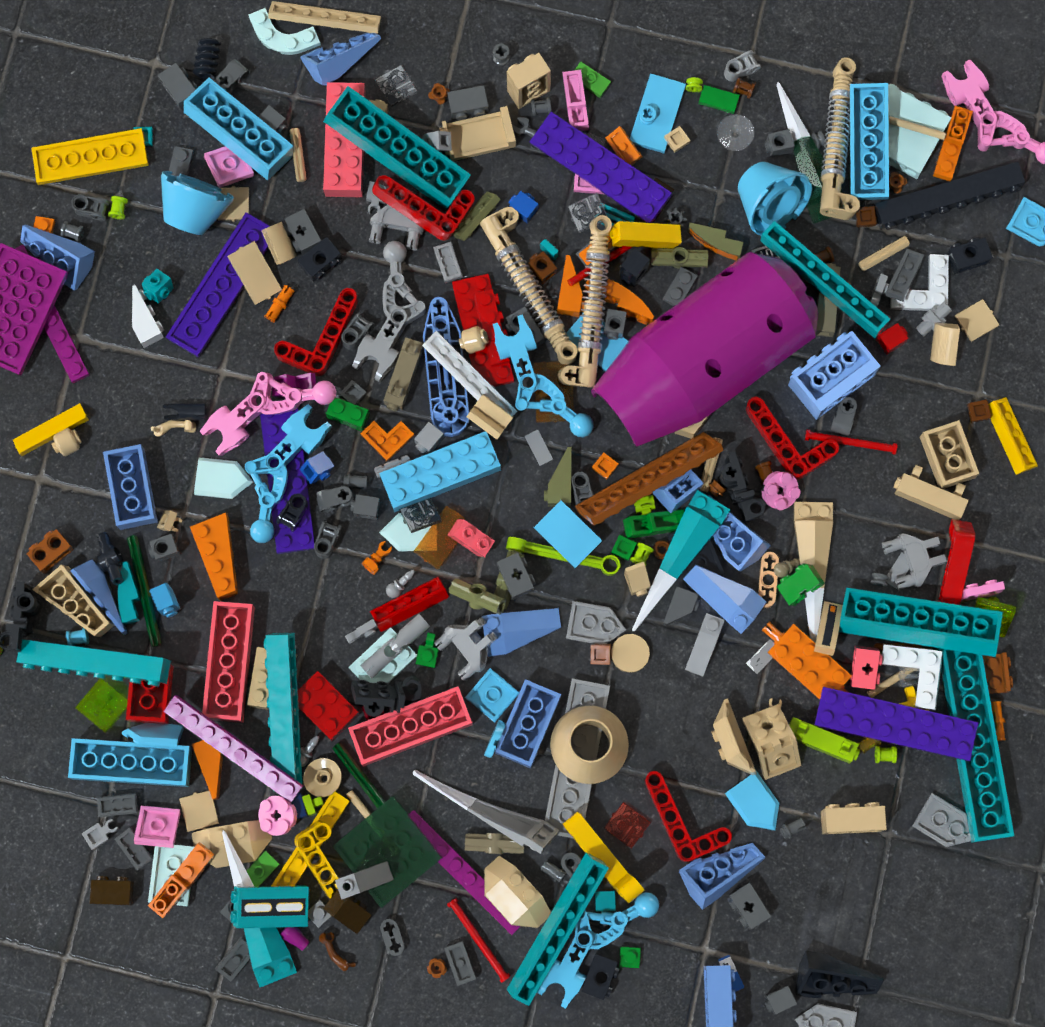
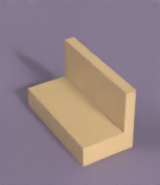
(489, 416)

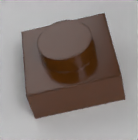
(865, 217)
(979, 411)

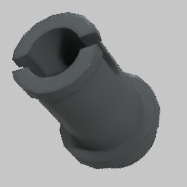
(355, 481)
(792, 828)
(553, 871)

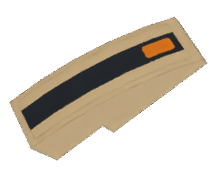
(828, 628)

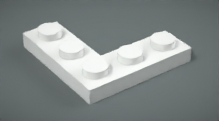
(937, 288)
(930, 668)

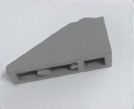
(704, 644)

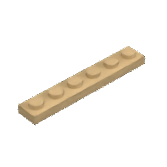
(324, 17)

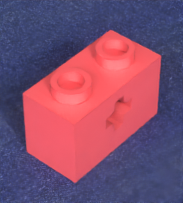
(471, 538)
(861, 657)

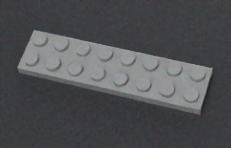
(565, 794)

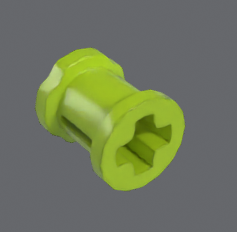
(118, 207)
(641, 554)
(885, 754)

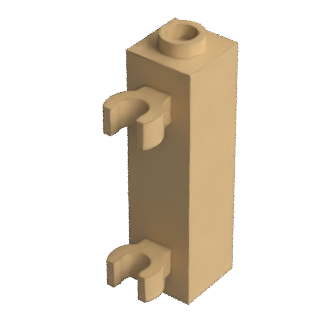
(930, 496)

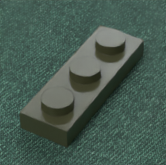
(476, 215)

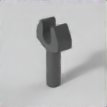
(525, 130)

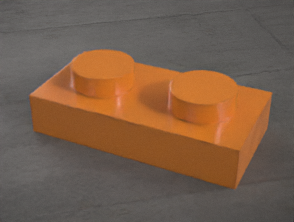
(623, 146)

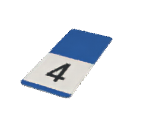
(737, 984)

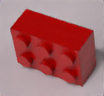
(148, 702)
(325, 706)

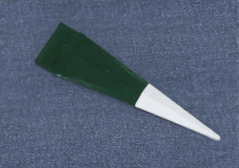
(806, 154)

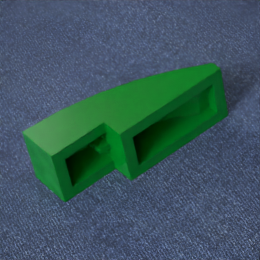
(652, 523)

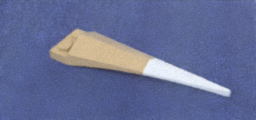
(813, 535)

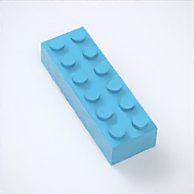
(238, 128)
(869, 141)
(440, 471)
(129, 763)

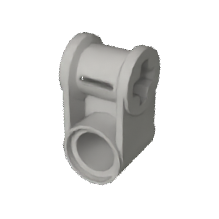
(744, 64)

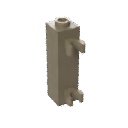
(827, 311)
(403, 374)

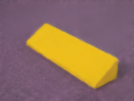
(44, 433)
(1011, 436)

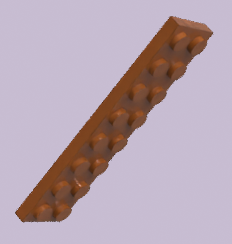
(649, 478)

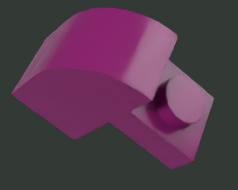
(302, 382)

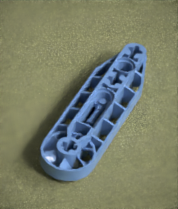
(441, 409)

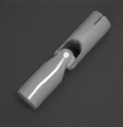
(406, 636)

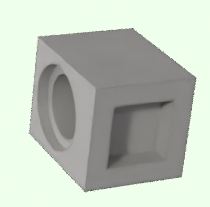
(428, 438)

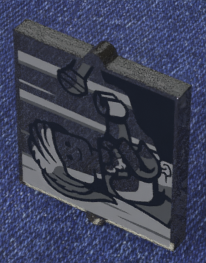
(420, 515)

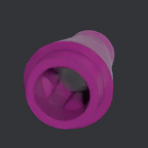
(295, 937)

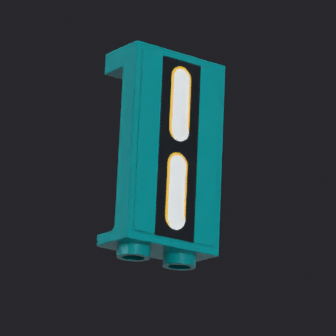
(270, 906)

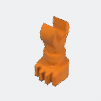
(371, 564)

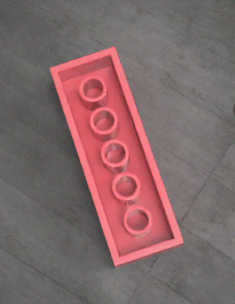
(342, 158)
(228, 661)
(411, 727)

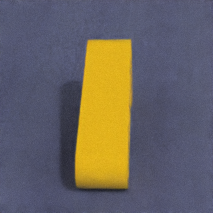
(312, 848)

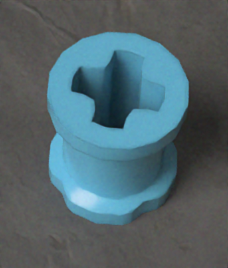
(77, 637)

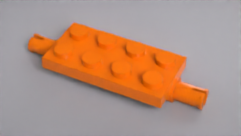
(797, 655)

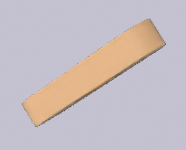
(772, 594)

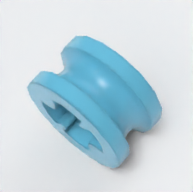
(647, 120)

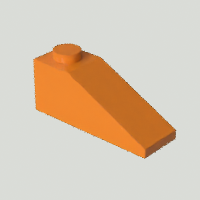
(570, 296)
(211, 766)

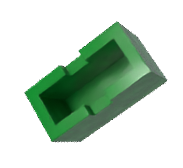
(348, 414)
(797, 585)

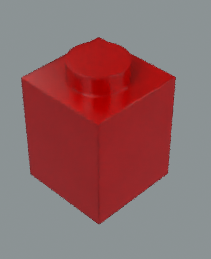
(892, 338)

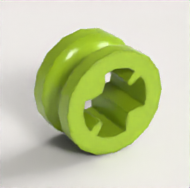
(694, 84)

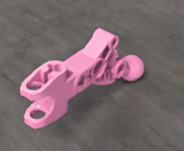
(971, 94)
(233, 422)

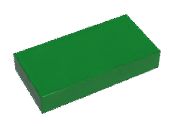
(718, 99)

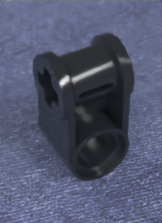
(292, 513)

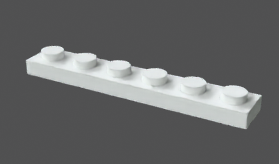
(463, 371)

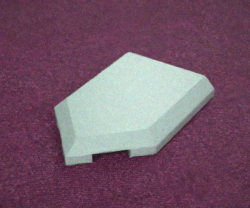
(220, 478)
(400, 536)

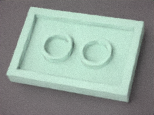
(390, 671)
(164, 865)

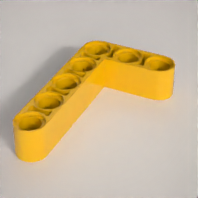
(590, 842)

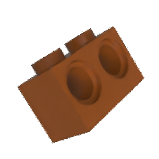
(53, 555)

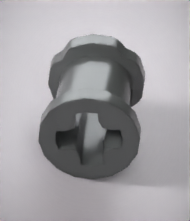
(498, 60)
(540, 106)
(72, 231)

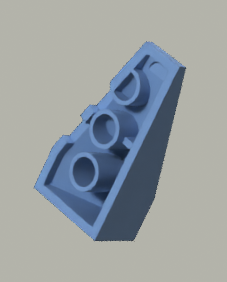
(334, 62)
(60, 253)
(739, 542)
(95, 581)
(731, 600)
(519, 628)
(715, 875)

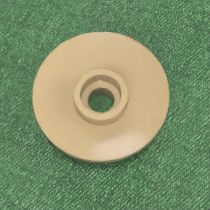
(314, 773)

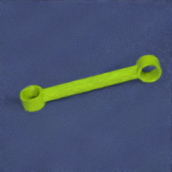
(522, 546)

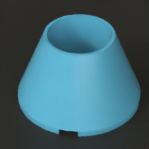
(773, 195)
(191, 202)

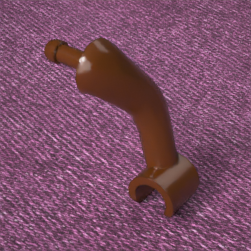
(341, 963)

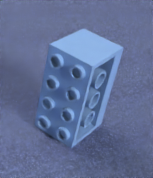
(843, 380)

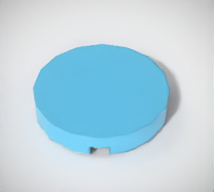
(496, 735)

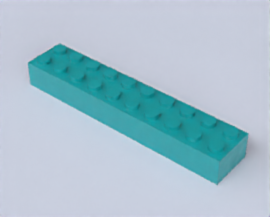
(983, 775)

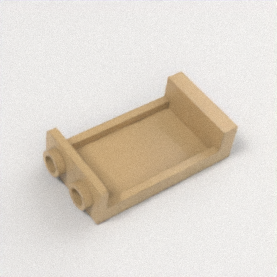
(480, 135)

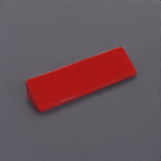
(409, 604)

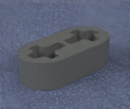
(387, 939)

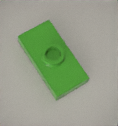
(592, 80)
(262, 869)

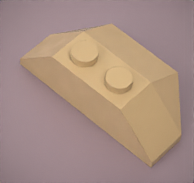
(731, 740)
(245, 837)
(514, 895)

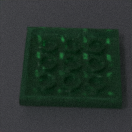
(390, 837)

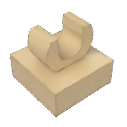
(677, 139)
(167, 520)

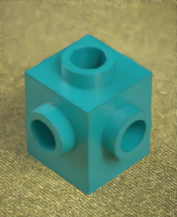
(157, 286)

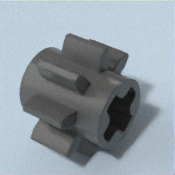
(675, 215)

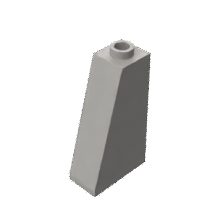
(364, 880)

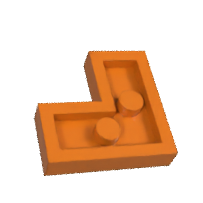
(387, 444)

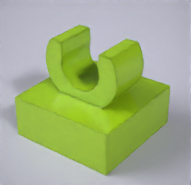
(310, 804)

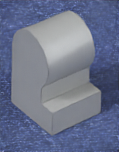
(439, 140)

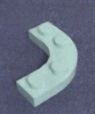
(277, 41)

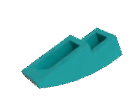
(127, 596)

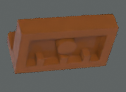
(998, 673)

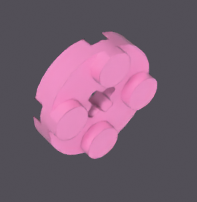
(789, 494)
(267, 819)

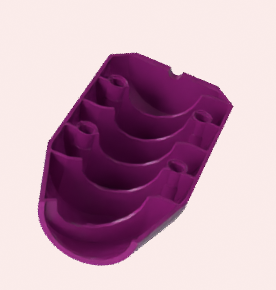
(709, 347)

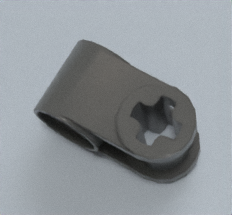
(233, 75)
(94, 207)
(358, 328)
(843, 419)
(581, 492)
(332, 499)
(328, 536)

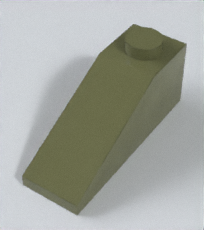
(560, 484)

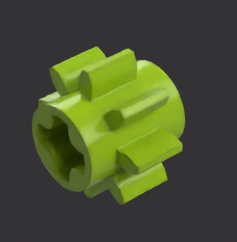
(645, 505)

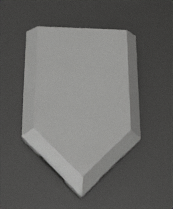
(593, 623)
(942, 822)
(827, 1016)

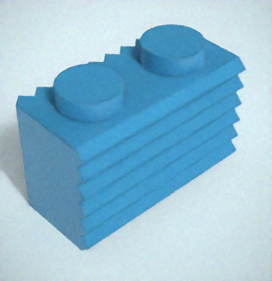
(165, 600)

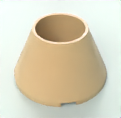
(583, 770)

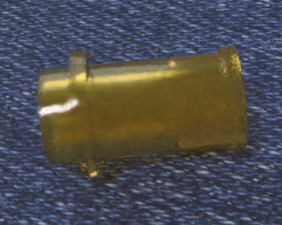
(866, 744)

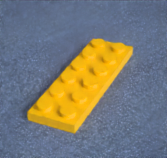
(89, 156)

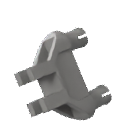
(392, 219)
(916, 556)
(469, 644)

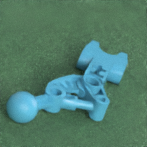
(517, 348)
(297, 437)
(566, 971)

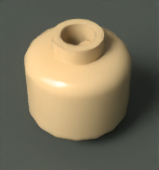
(473, 339)
(66, 442)

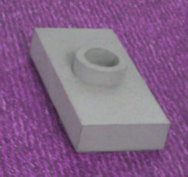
(447, 262)

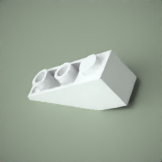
(142, 320)

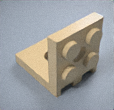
(773, 743)

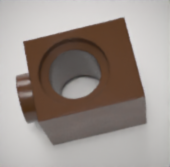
(546, 274)

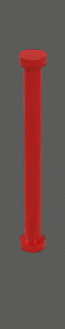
(851, 441)
(478, 940)

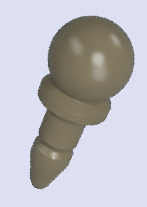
(784, 568)

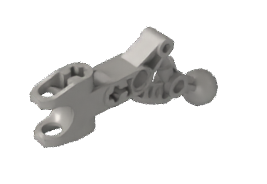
(381, 347)

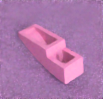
(575, 100)

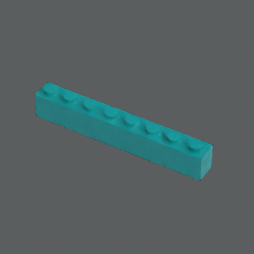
(824, 279)
(94, 661)
(283, 703)
(557, 929)

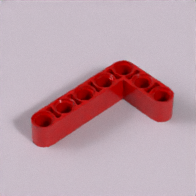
(423, 208)
(325, 339)
(785, 444)
(962, 542)
(678, 823)

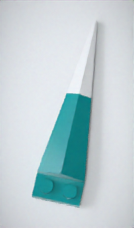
(696, 528)
(265, 945)

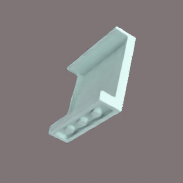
(909, 148)

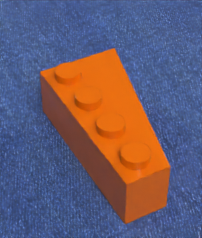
(215, 547)

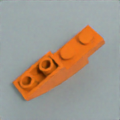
(952, 143)
(626, 301)
(181, 880)

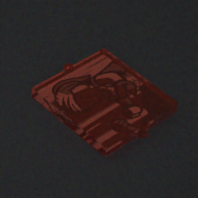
(627, 825)

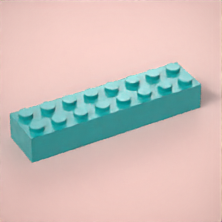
(396, 147)
(921, 622)

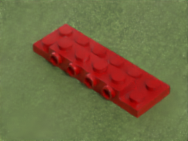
(478, 308)

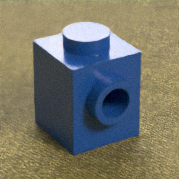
(524, 205)
(317, 468)

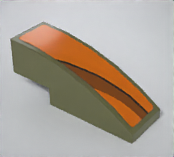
(715, 240)

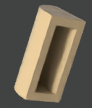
(279, 243)
(945, 343)

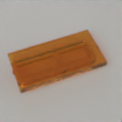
(436, 543)

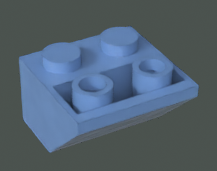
(678, 491)

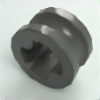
(818, 139)
(879, 579)

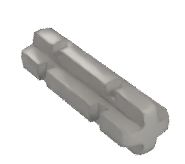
(391, 464)

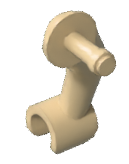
(163, 428)

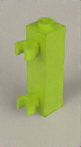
(824, 741)

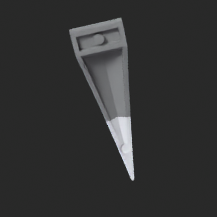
(516, 826)

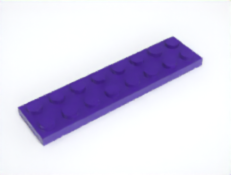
(600, 168)
(216, 291)
(303, 536)
(896, 724)

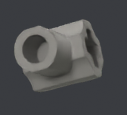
(931, 317)

